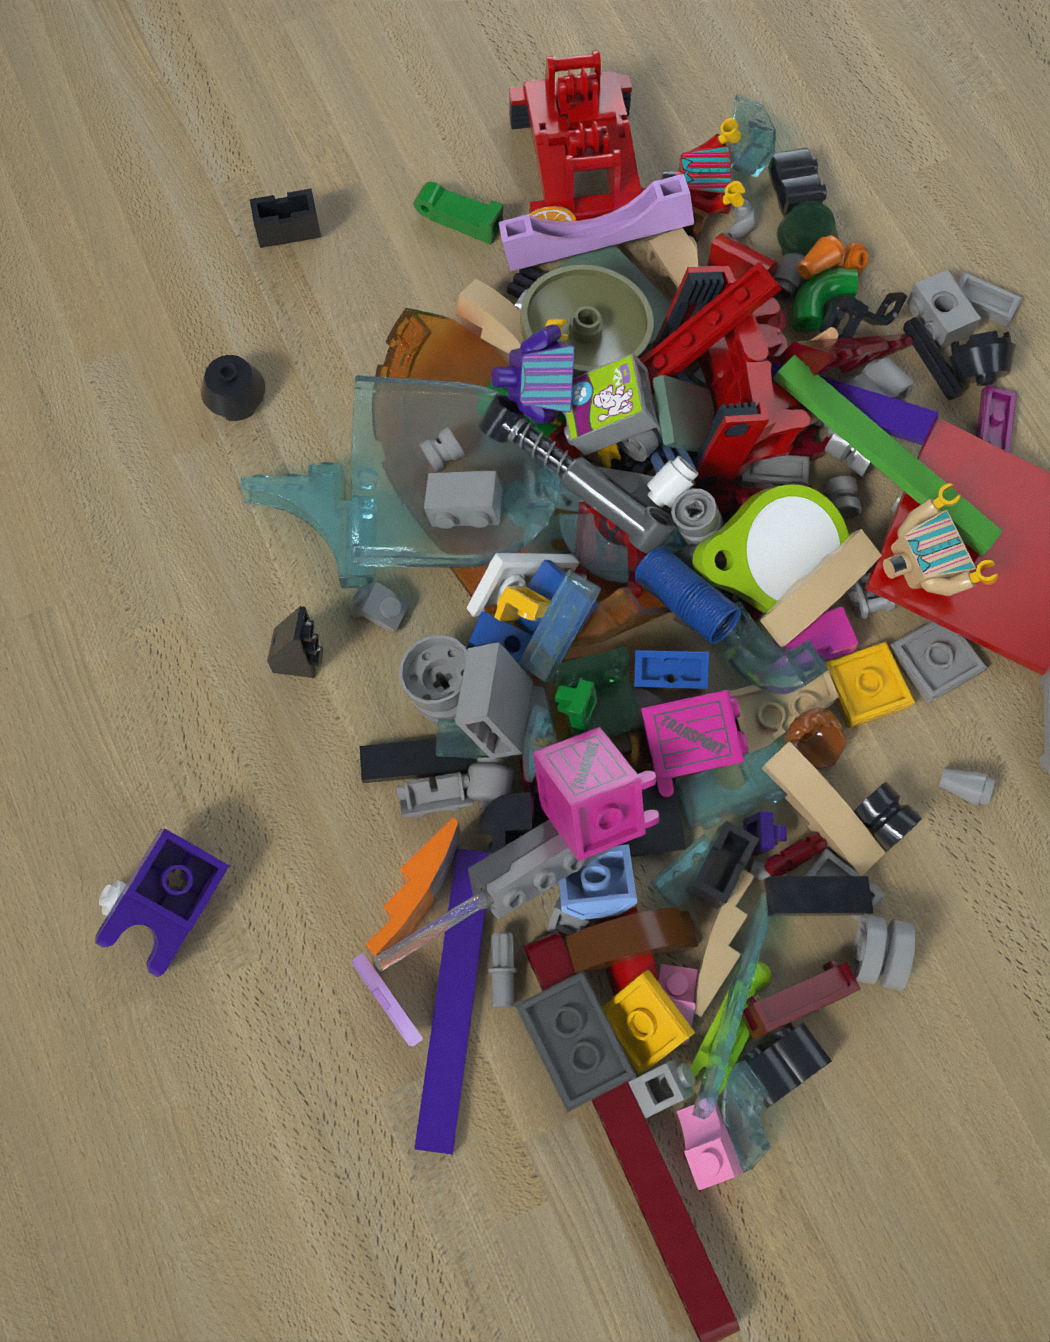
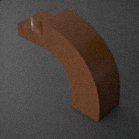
(631, 938)

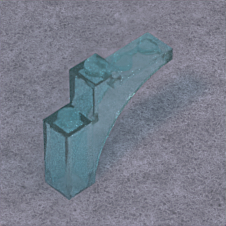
(319, 503)

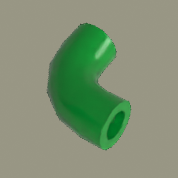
(815, 294)

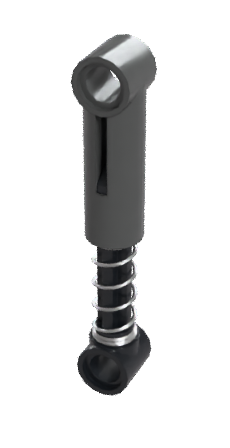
(645, 525)

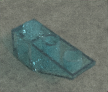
(757, 137)

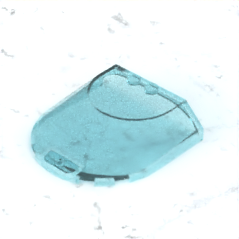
(393, 472)

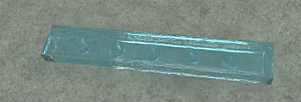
(732, 1011)

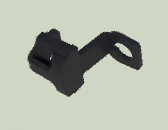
(858, 312)

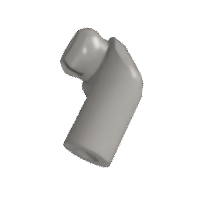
(744, 221)

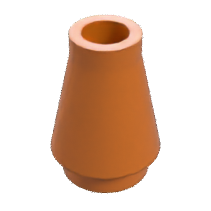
(822, 256)

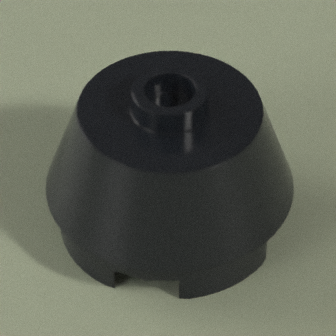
(983, 358)
(232, 387)

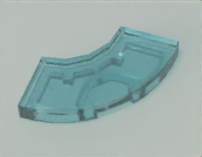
(593, 550)
(742, 1115)

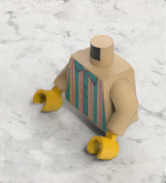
(933, 553)

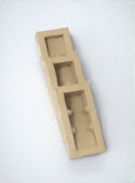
(820, 588)
(824, 809)
(717, 955)

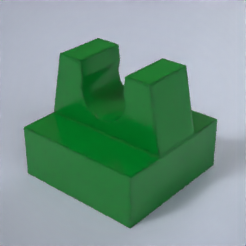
(577, 703)

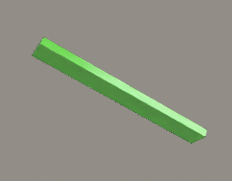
(883, 451)

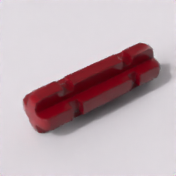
(795, 854)

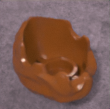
(817, 737)

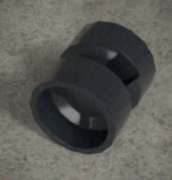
(887, 816)

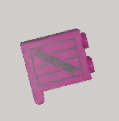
(693, 736)
(592, 793)

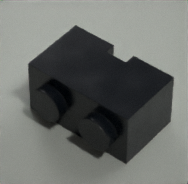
(285, 218)
(722, 865)

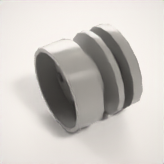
(429, 668)

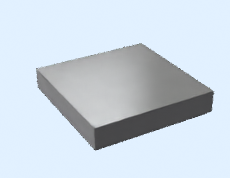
(936, 660)

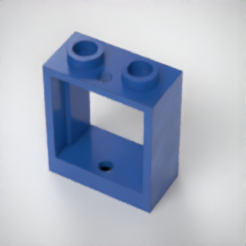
(687, 667)

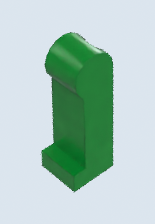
(459, 212)

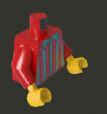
(709, 172)

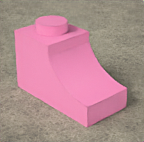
(708, 1148)

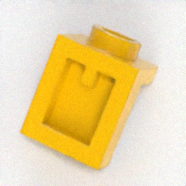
(522, 602)

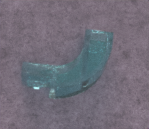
(766, 664)

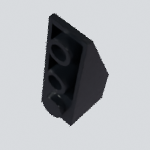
(295, 646)

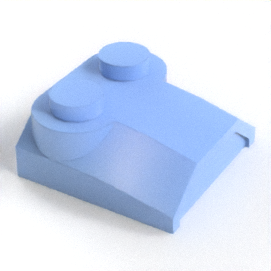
(600, 887)

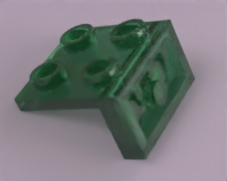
(616, 704)

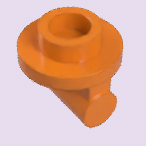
(854, 258)

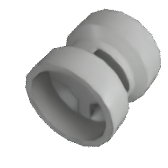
(442, 450)
(842, 494)

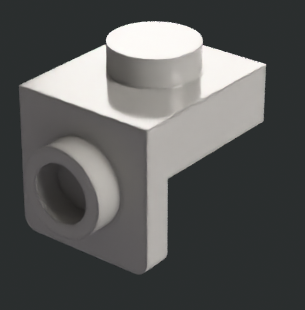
(379, 606)

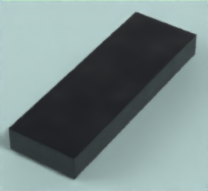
(406, 761)
(818, 895)

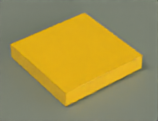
(869, 684)
(646, 1022)

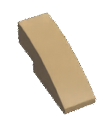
(492, 313)

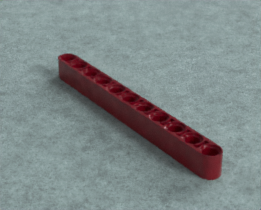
(649, 1179)

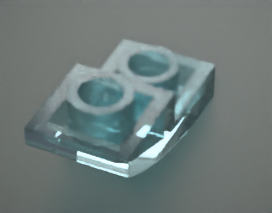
(536, 727)

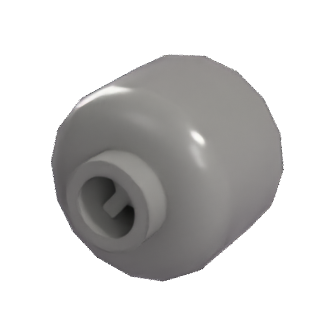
(489, 780)

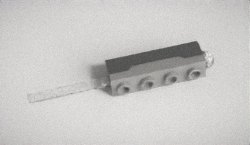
(501, 884)

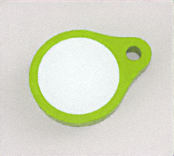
(771, 543)

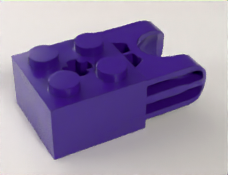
(152, 903)

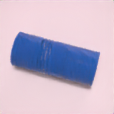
(685, 592)

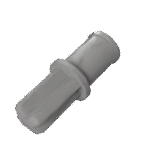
(502, 970)

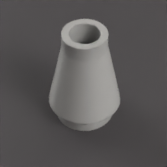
(968, 785)

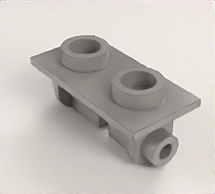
(420, 800)

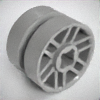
(883, 952)

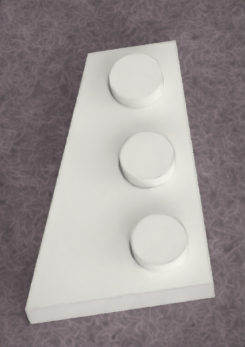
(512, 570)

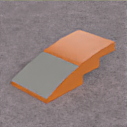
(423, 880)

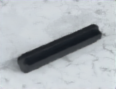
(933, 359)

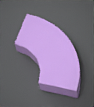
(386, 1000)

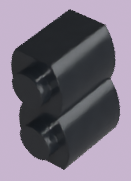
(795, 179)
(787, 1061)

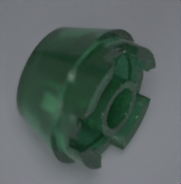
(805, 226)

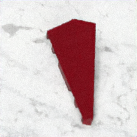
(844, 352)

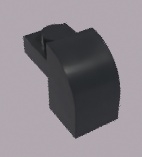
(510, 816)

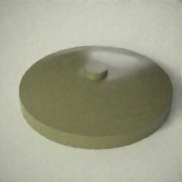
(602, 311)

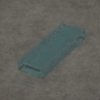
(559, 625)

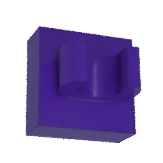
(762, 826)

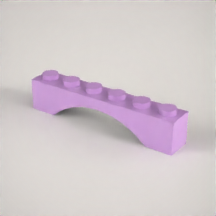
(657, 209)

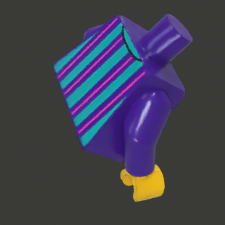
(540, 374)

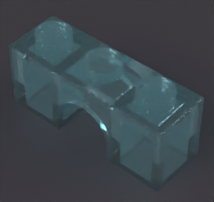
(707, 801)

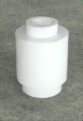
(671, 481)

